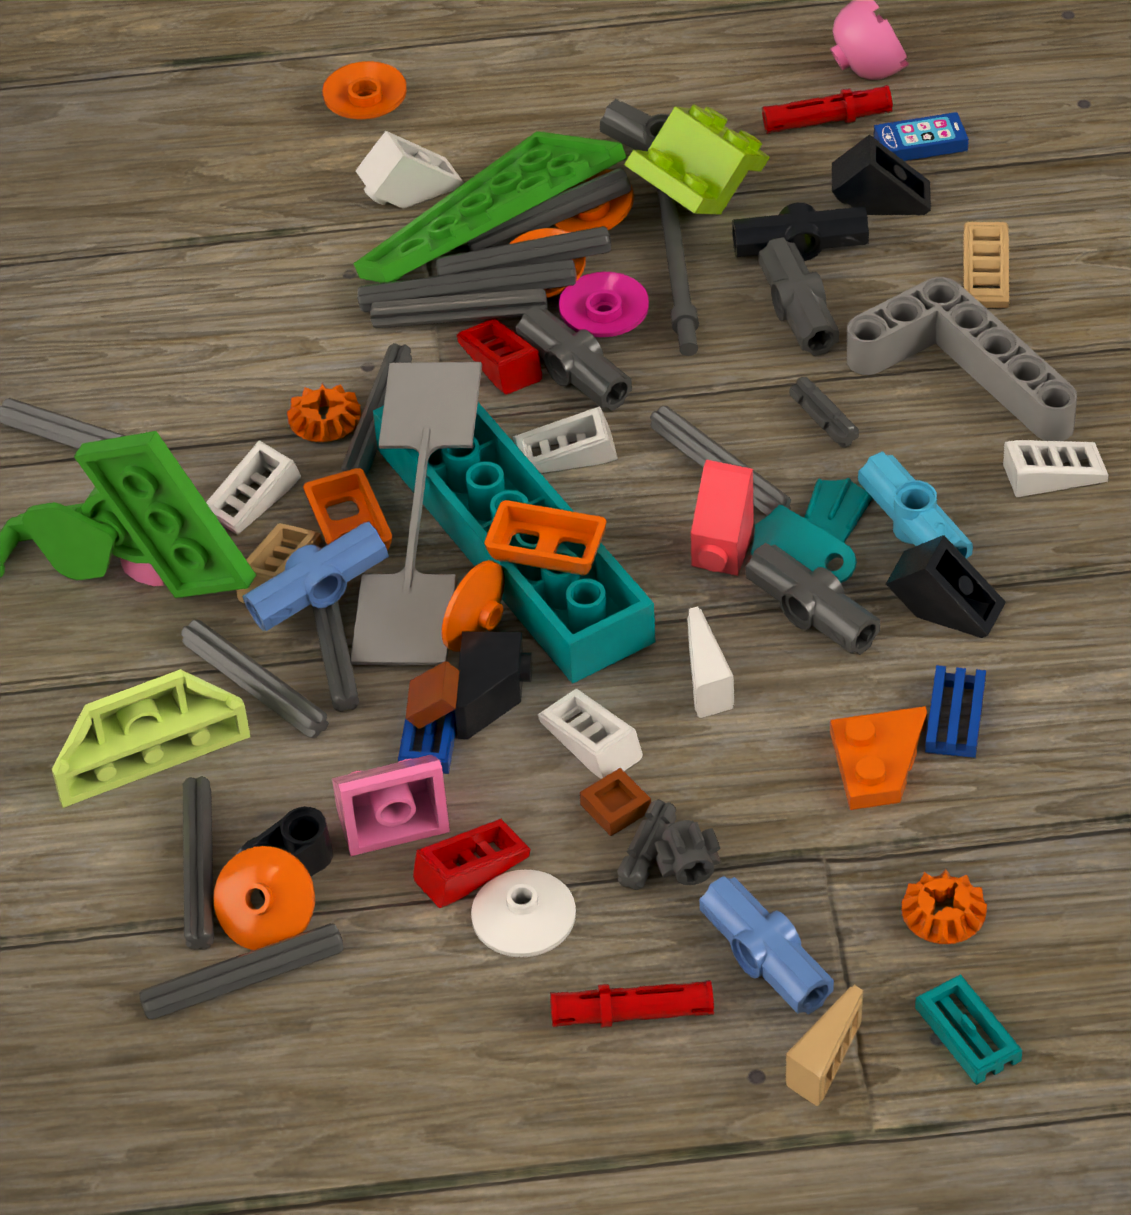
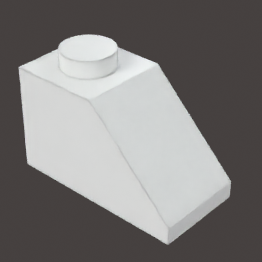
(405, 173)

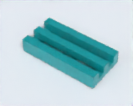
(990, 1061)

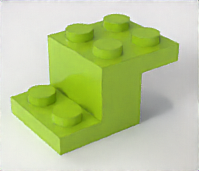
(698, 159)

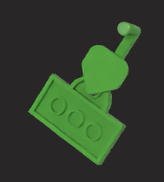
(139, 512)

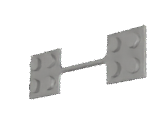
(404, 612)

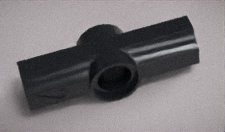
(804, 227)

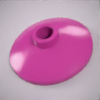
(604, 304)

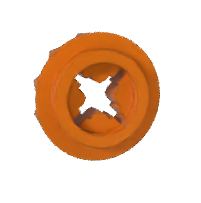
(340, 420)
(950, 924)

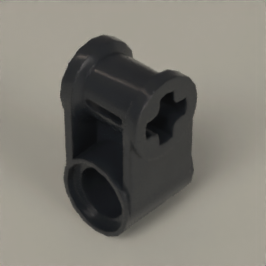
(302, 834)

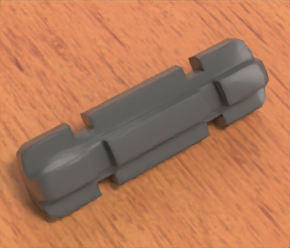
(824, 412)
(642, 849)

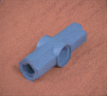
(315, 576)
(766, 945)

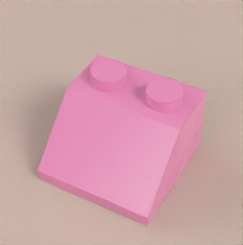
(392, 804)

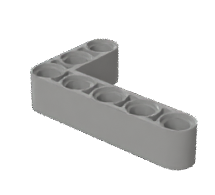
(949, 316)

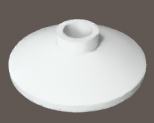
(527, 927)

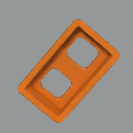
(344, 487)
(552, 528)

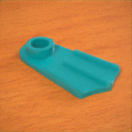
(837, 506)
(804, 542)

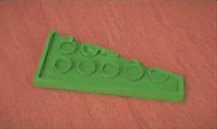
(509, 186)

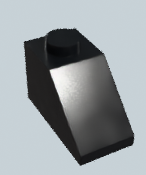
(879, 181)
(945, 588)
(489, 678)

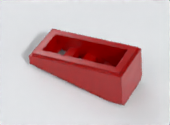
(506, 360)
(446, 882)

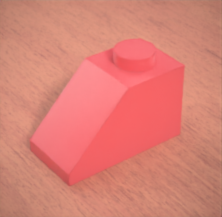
(723, 518)

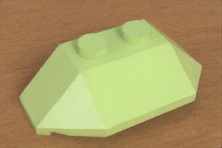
(146, 733)

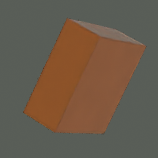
(432, 694)
(615, 801)

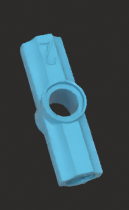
(909, 504)

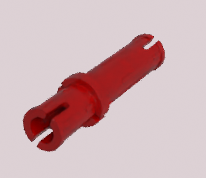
(838, 107)
(633, 1003)

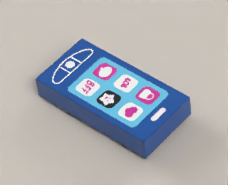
(923, 136)

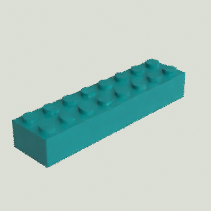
(573, 617)

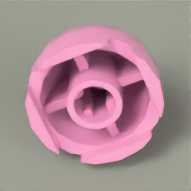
(866, 42)

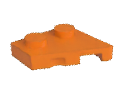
(877, 754)

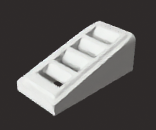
(588, 428)
(257, 461)
(1029, 472)
(710, 671)
(595, 736)

